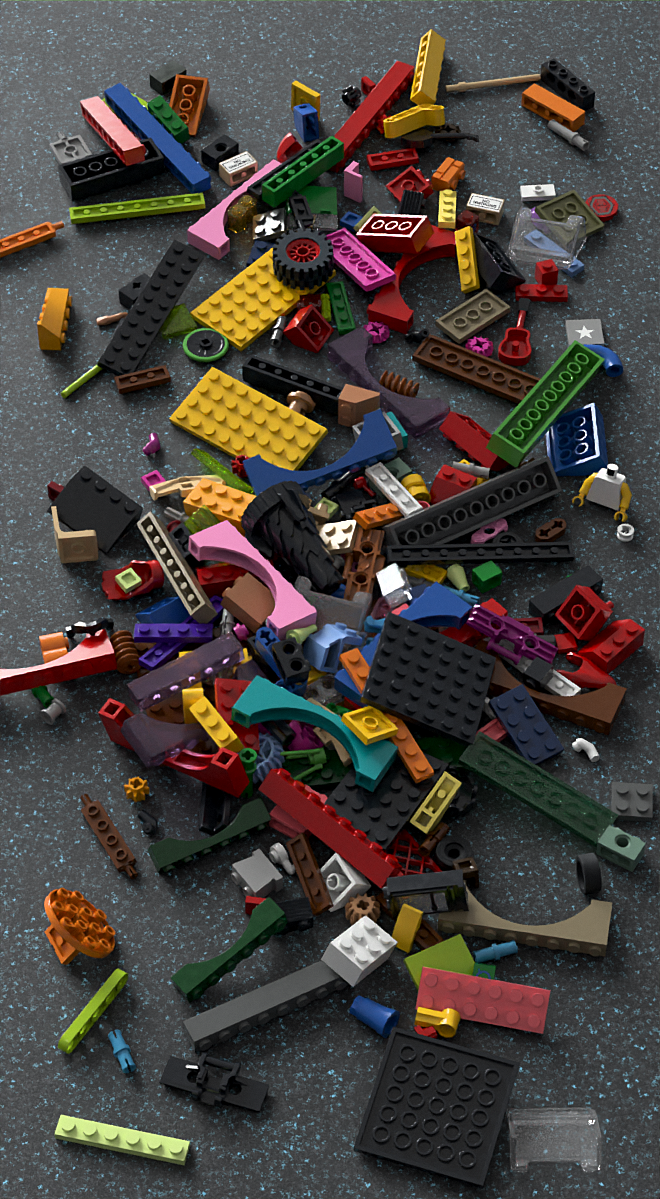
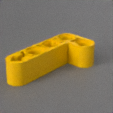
(413, 119)

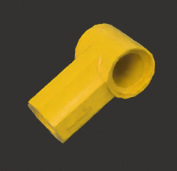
(444, 1022)

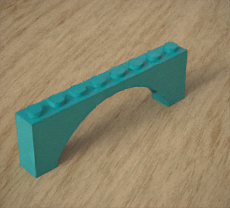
(268, 702)

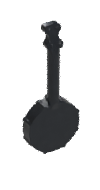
(423, 138)

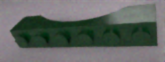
(173, 851)
(198, 977)

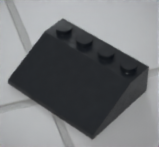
(96, 505)

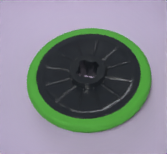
(205, 345)

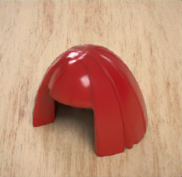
(288, 147)

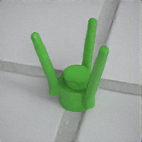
(315, 756)

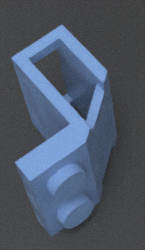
(326, 645)

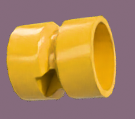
(416, 487)

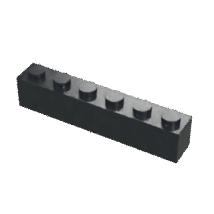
(286, 380)

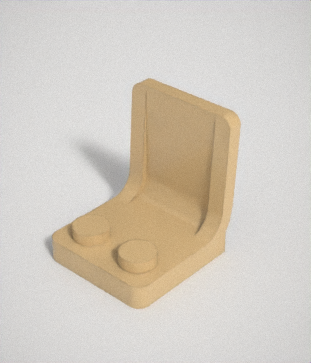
(76, 545)

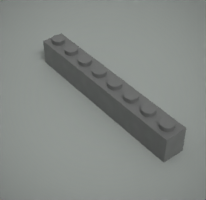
(261, 1005)

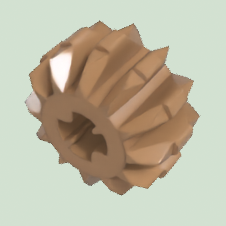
(362, 906)

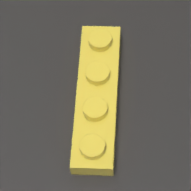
(447, 209)

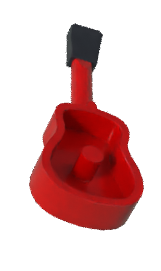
(516, 346)

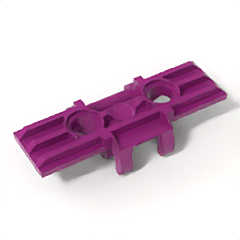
(512, 631)

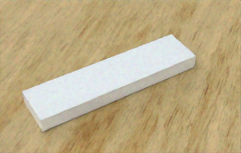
(393, 489)

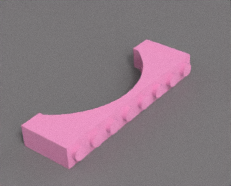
(209, 231)
(227, 545)

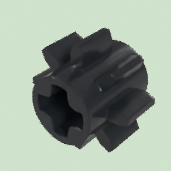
(351, 95)

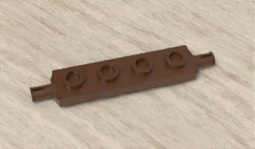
(109, 836)

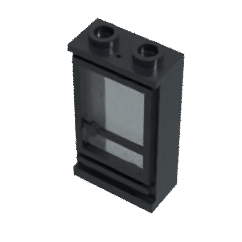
(427, 892)

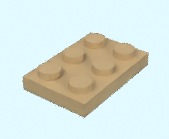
(339, 536)

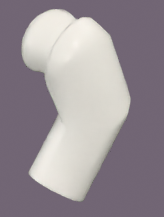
(581, 744)

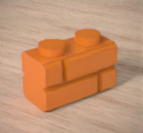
(448, 175)

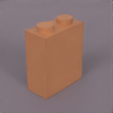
(249, 602)

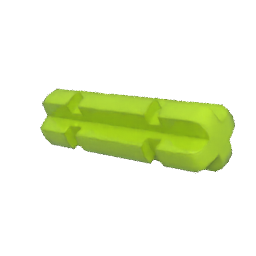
(326, 310)

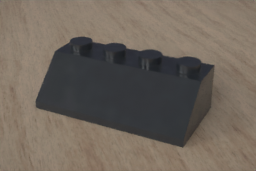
(495, 265)

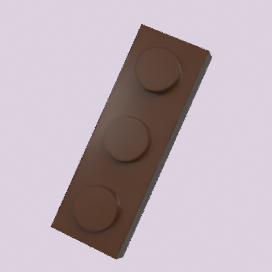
(142, 379)

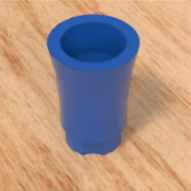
(375, 1015)

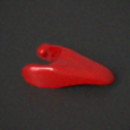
(588, 675)

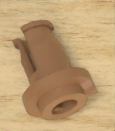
(300, 402)

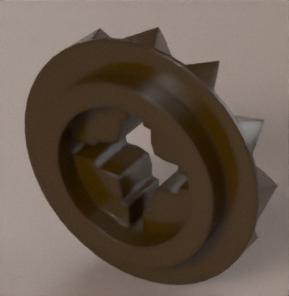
(447, 127)

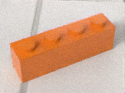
(552, 107)

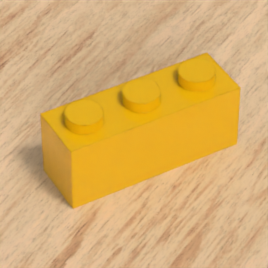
(215, 726)

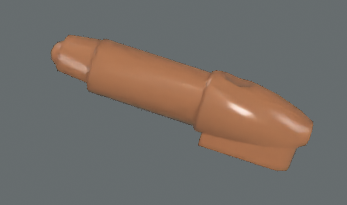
(105, 320)

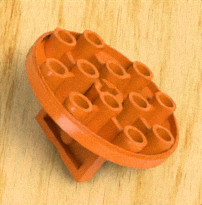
(77, 926)

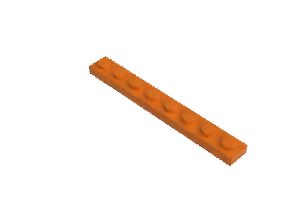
(407, 747)

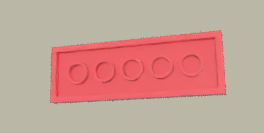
(484, 999)

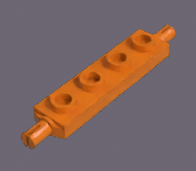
(29, 237)

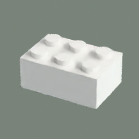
(359, 950)

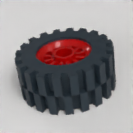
(303, 259)

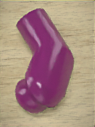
(153, 446)

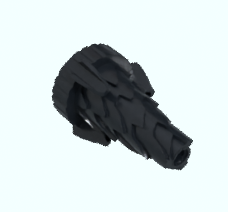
(282, 524)

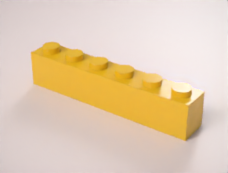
(428, 68)

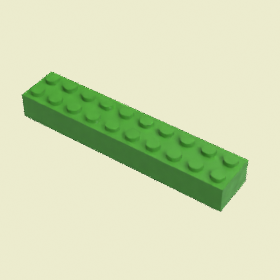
(545, 404)

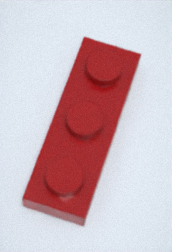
(392, 159)
(542, 292)

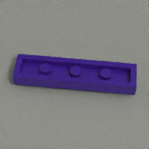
(173, 633)

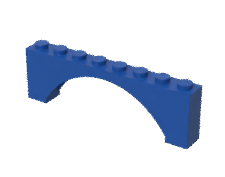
(371, 446)
(432, 609)

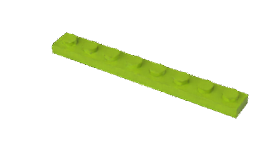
(137, 208)

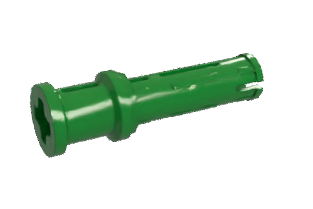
(248, 757)

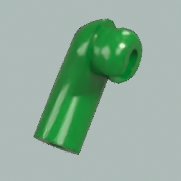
(339, 710)

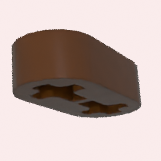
(551, 532)

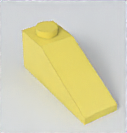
(436, 803)

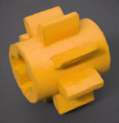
(136, 789)

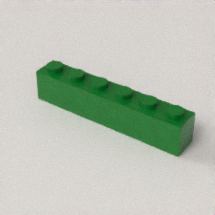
(302, 171)

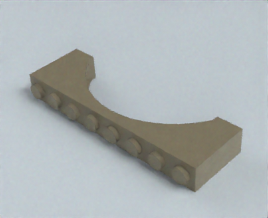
(581, 933)

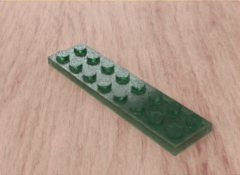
(537, 788)

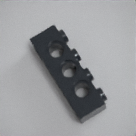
(567, 85)

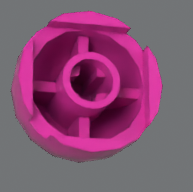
(305, 737)

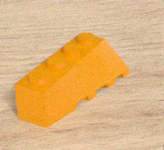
(54, 319)

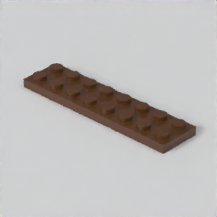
(474, 369)

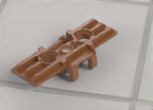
(368, 563)

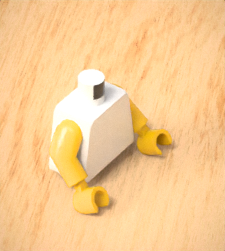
(607, 489)

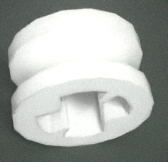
(623, 536)

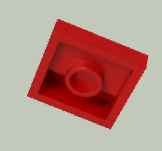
(410, 180)

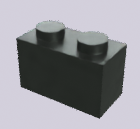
(163, 78)

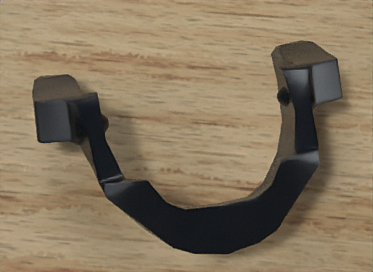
(89, 628)

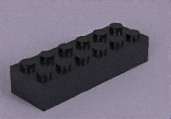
(107, 171)

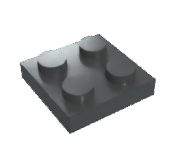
(270, 225)
(632, 801)

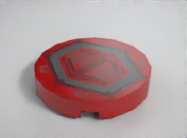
(603, 206)

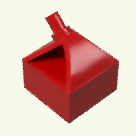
(584, 612)

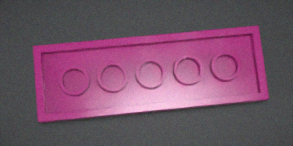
(359, 261)

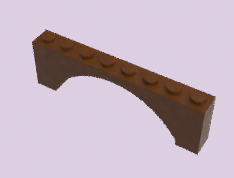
(590, 710)

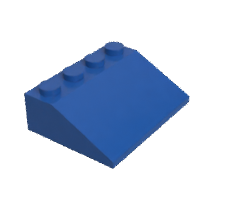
(578, 442)

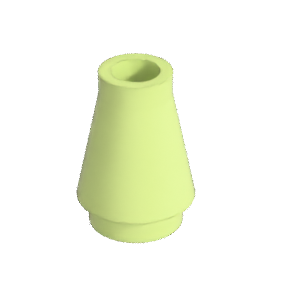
(458, 577)

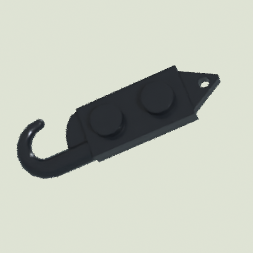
(301, 211)

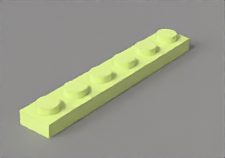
(122, 1139)

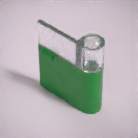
(322, 206)

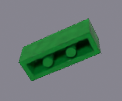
(171, 121)

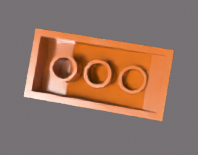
(189, 100)

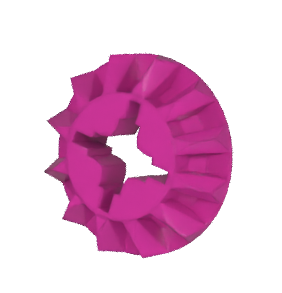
(383, 331)
(487, 346)

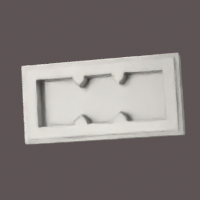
(537, 192)

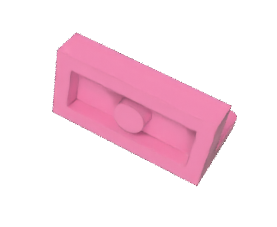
(353, 182)

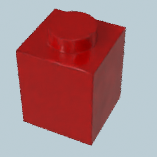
(546, 272)

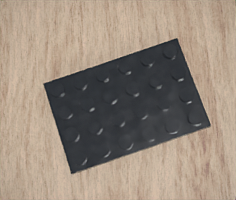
(391, 804)

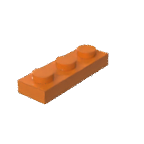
(378, 516)

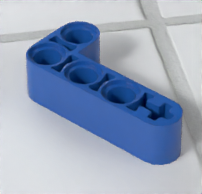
(264, 639)

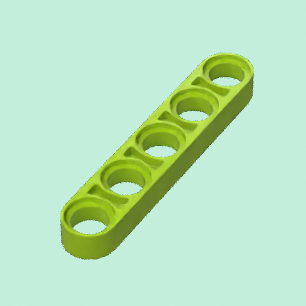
(93, 1011)

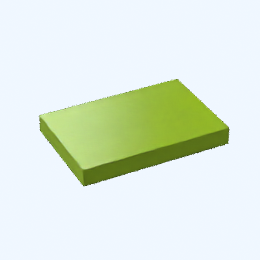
(448, 955)

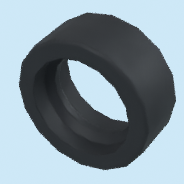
(588, 873)

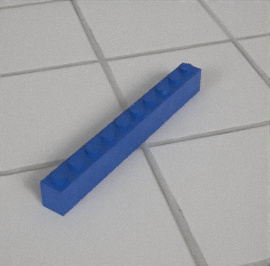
(146, 126)

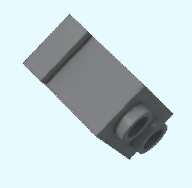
(257, 875)

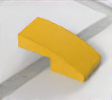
(406, 927)

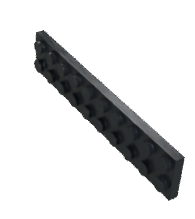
(151, 309)

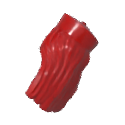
(148, 571)

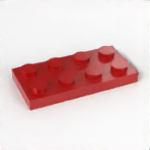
(226, 695)

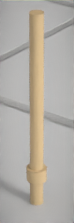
(462, 86)

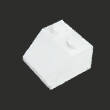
(343, 881)

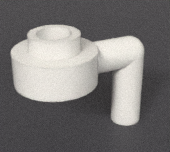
(280, 856)

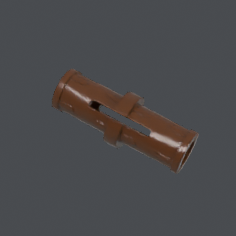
(433, 839)

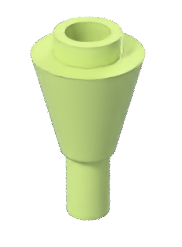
(301, 633)

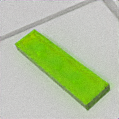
(221, 471)

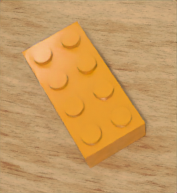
(221, 500)

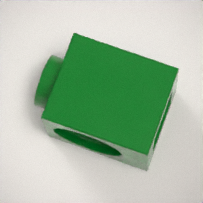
(486, 576)

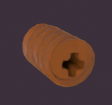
(397, 386)
(125, 652)

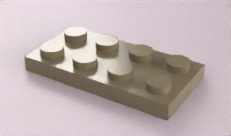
(472, 316)

